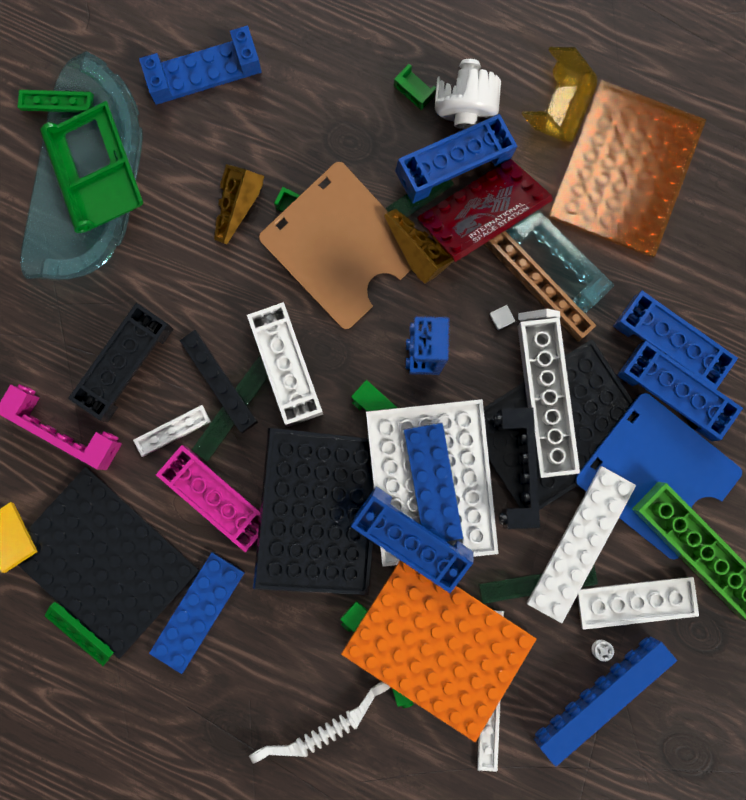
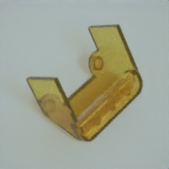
(570, 97)

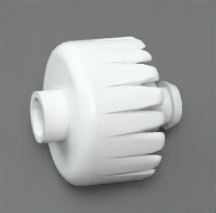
(473, 97)

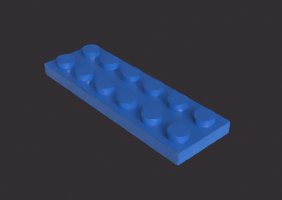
(433, 481)
(197, 613)

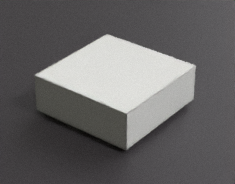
(502, 317)

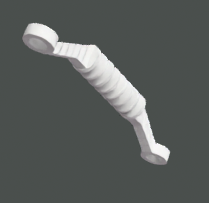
(300, 748)

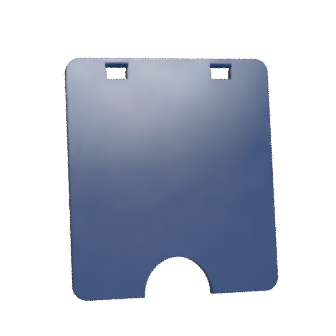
(660, 450)

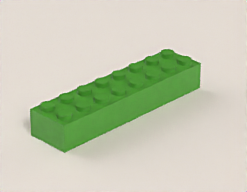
(695, 545)

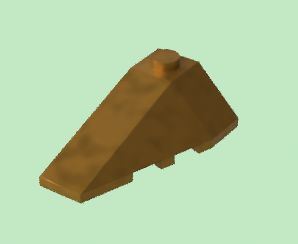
(239, 193)
(423, 255)

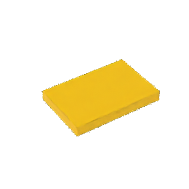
(14, 539)

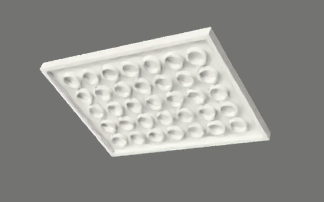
(468, 461)

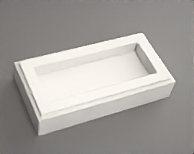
(538, 315)

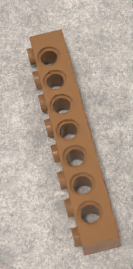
(540, 284)

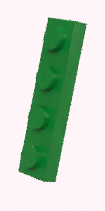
(55, 101)
(78, 633)

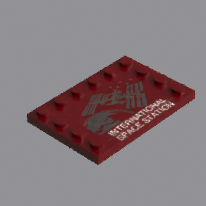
(484, 209)

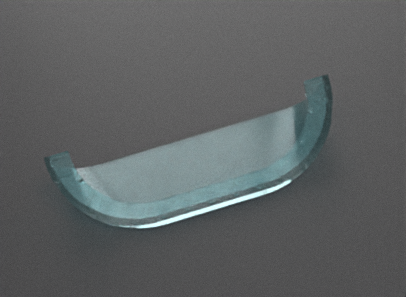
(50, 243)

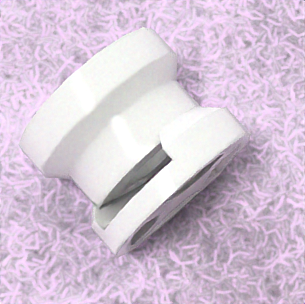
(606, 650)

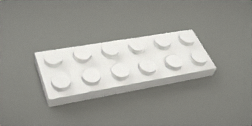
(637, 602)

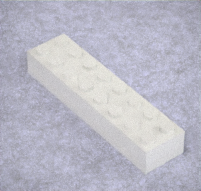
(549, 396)

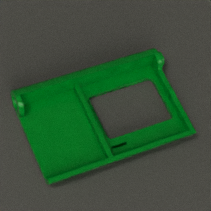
(103, 193)

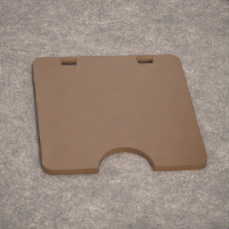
(336, 244)

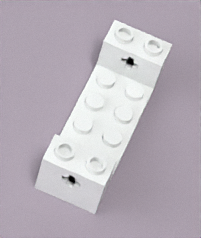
(285, 364)

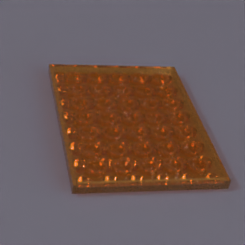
(627, 168)

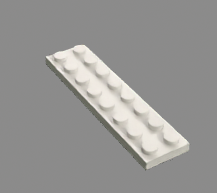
(581, 544)

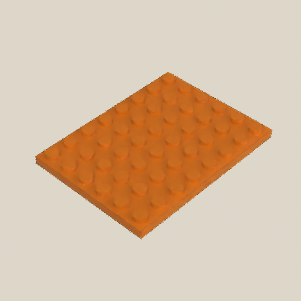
(439, 649)

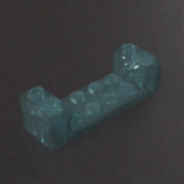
(571, 257)

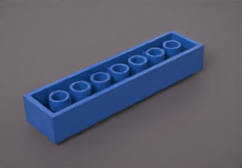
(604, 699)

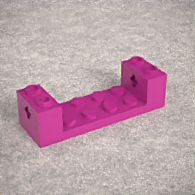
(17, 407)
(212, 497)

